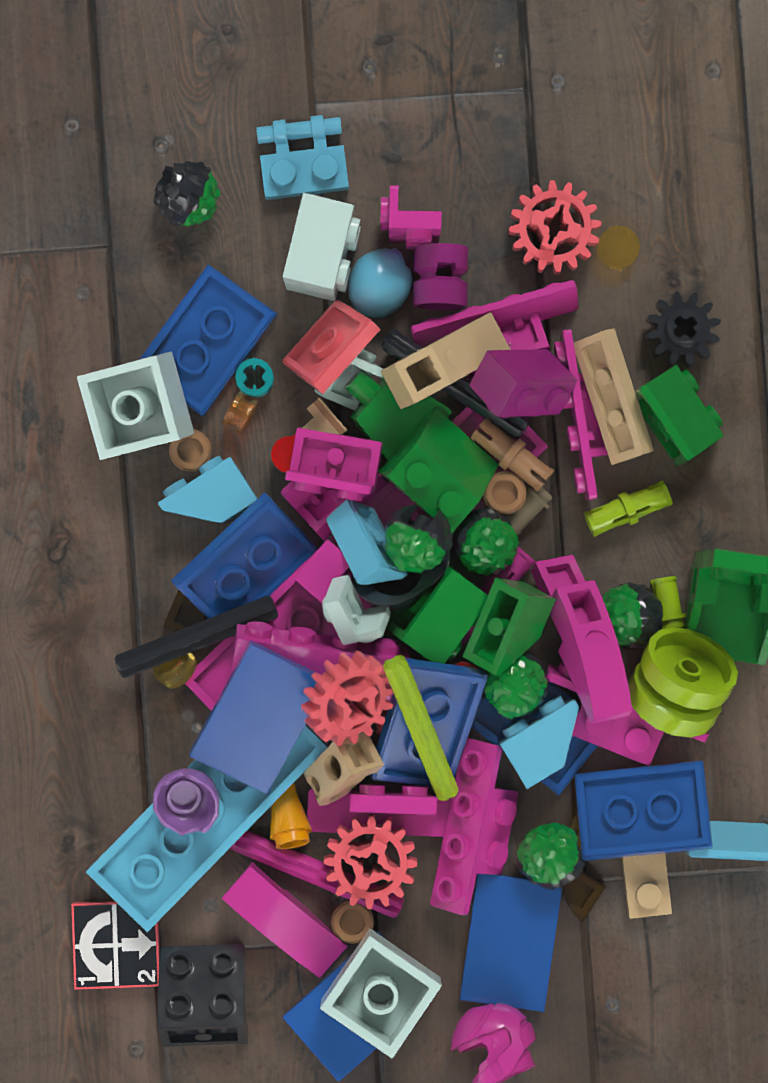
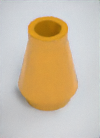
(289, 822)

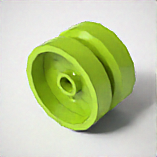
(682, 682)

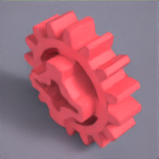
(571, 233)
(347, 698)
(353, 852)

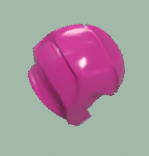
(504, 1035)

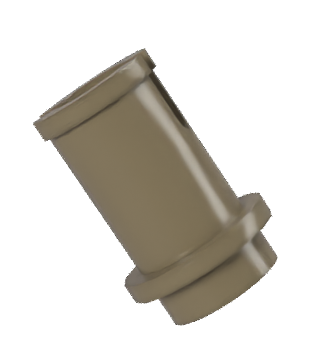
(532, 506)

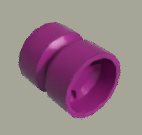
(445, 291)

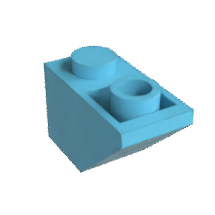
(213, 496)
(542, 744)

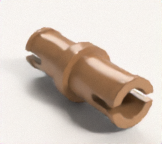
(512, 454)

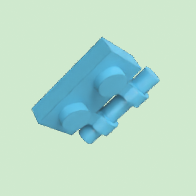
(302, 171)

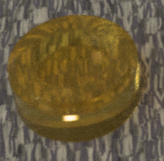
(618, 247)
(176, 672)

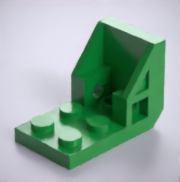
(730, 602)

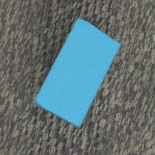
(363, 543)
(736, 841)

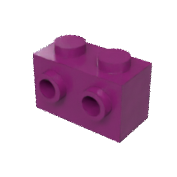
(523, 383)

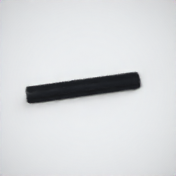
(400, 347)
(194, 637)

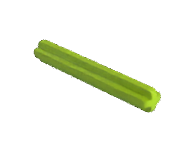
(420, 727)

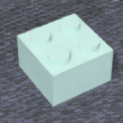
(320, 247)
(135, 405)
(380, 993)

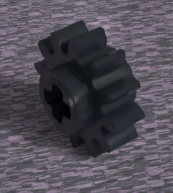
(681, 313)

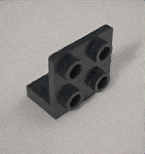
(202, 995)

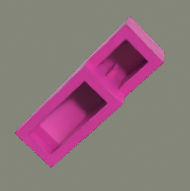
(284, 920)

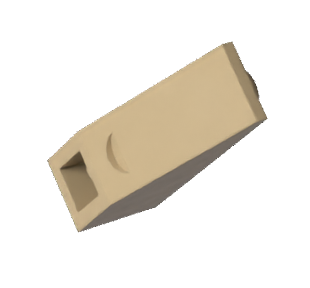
(443, 361)

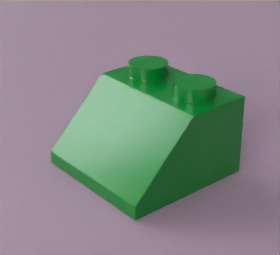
(678, 415)
(441, 469)
(439, 617)

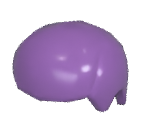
(186, 801)

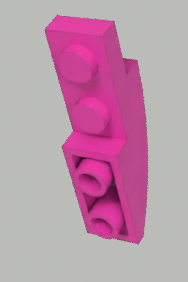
(588, 638)

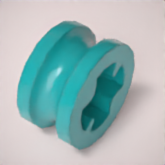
(241, 378)

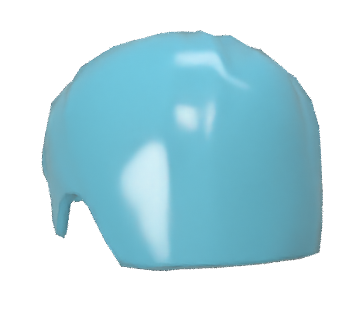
(379, 283)

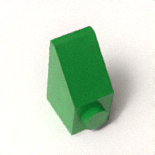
(508, 625)

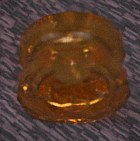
(240, 413)

